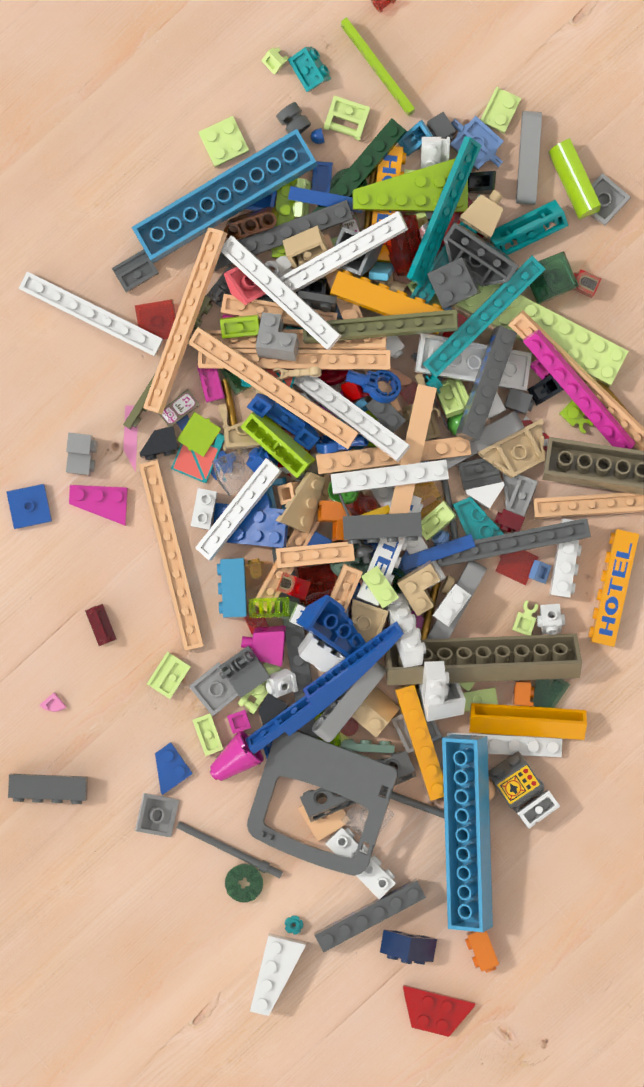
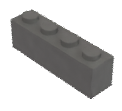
(382, 527)
(47, 787)

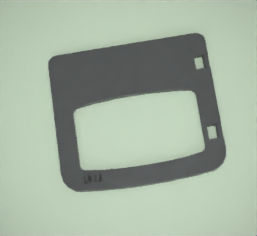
(331, 769)

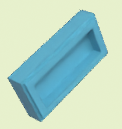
(381, 271)

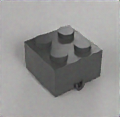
(454, 283)

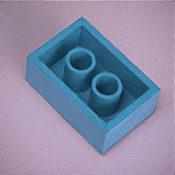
(232, 587)

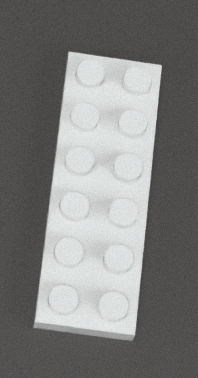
(468, 363)

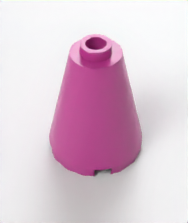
(235, 758)

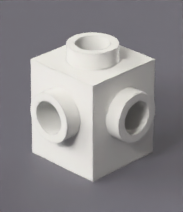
(550, 619)

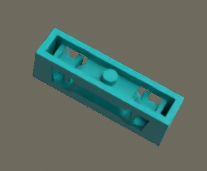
(529, 227)

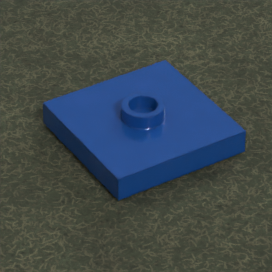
(29, 506)

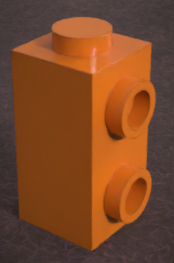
(483, 950)

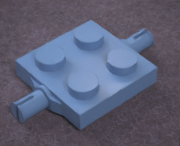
(483, 135)

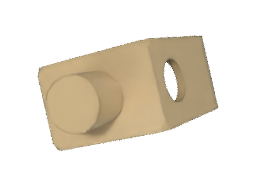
(483, 214)

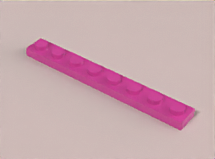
(578, 390)

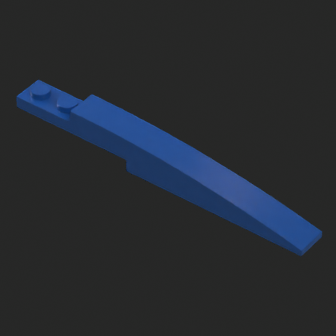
(326, 689)

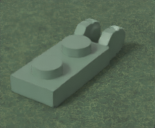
(367, 746)

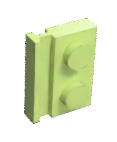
(500, 110)
(452, 397)
(168, 675)

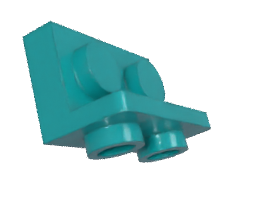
(309, 68)

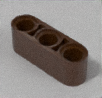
(257, 216)

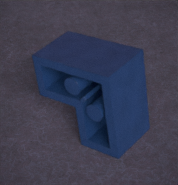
(408, 947)

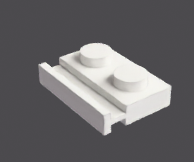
(434, 151)

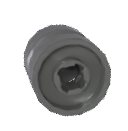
(293, 119)

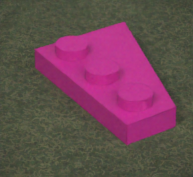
(101, 500)

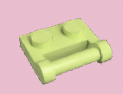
(347, 111)

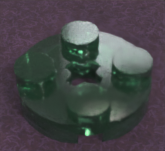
(248, 893)

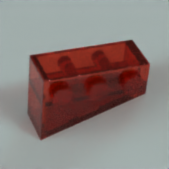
(404, 246)

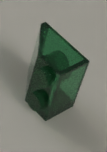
(555, 279)

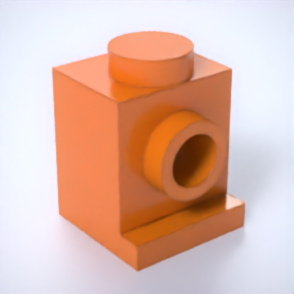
(523, 693)

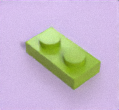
(239, 326)

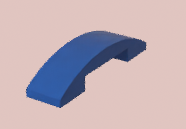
(303, 431)

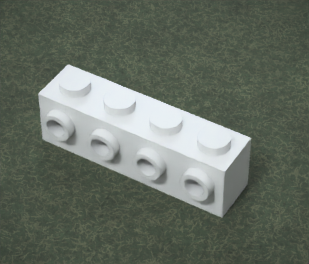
(565, 567)
(409, 644)
(374, 876)

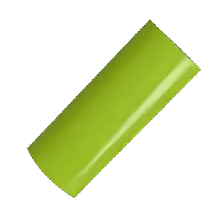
(574, 179)
(278, 444)

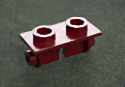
(100, 624)

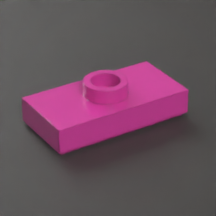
(211, 384)

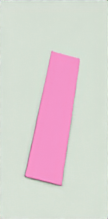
(130, 439)

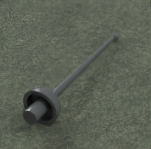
(363, 550)

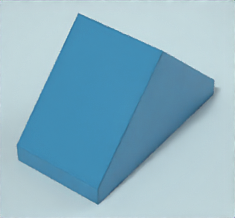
(413, 138)

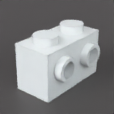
(435, 683)

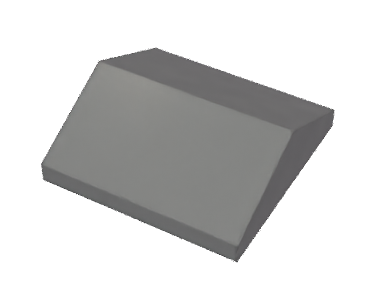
(610, 197)
(157, 815)

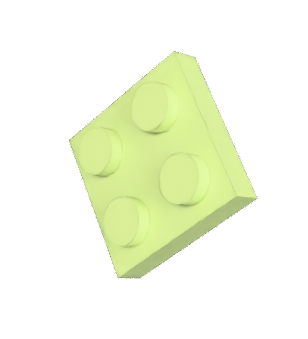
(223, 141)

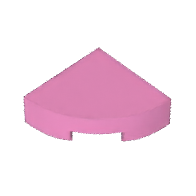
(53, 703)

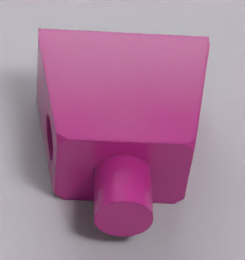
(267, 644)

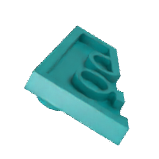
(475, 520)

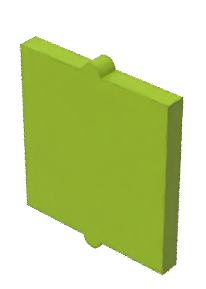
(198, 434)

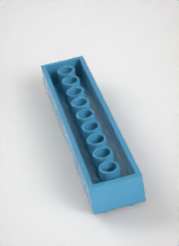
(224, 196)
(467, 832)

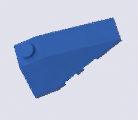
(331, 625)

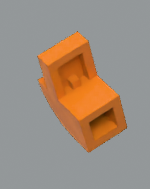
(333, 512)

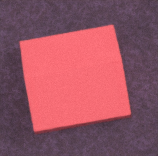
(242, 286)

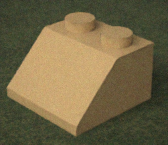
(376, 712)

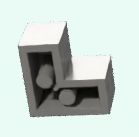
(274, 342)
(80, 453)

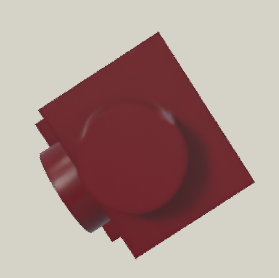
(509, 521)

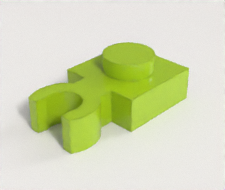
(574, 415)

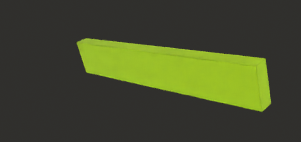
(377, 67)

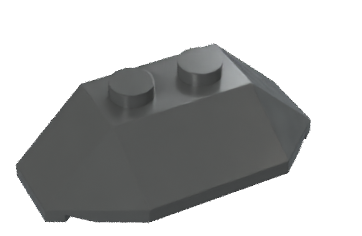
(485, 259)

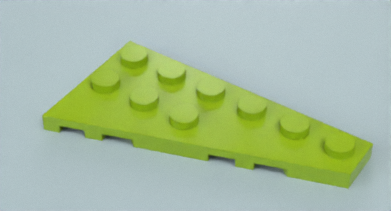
(409, 192)

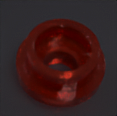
(368, 499)

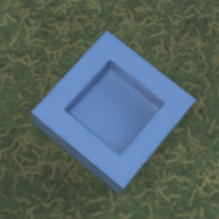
(539, 571)

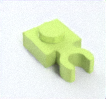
(524, 621)

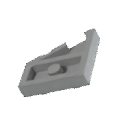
(518, 493)

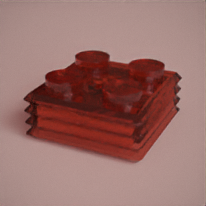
(315, 574)

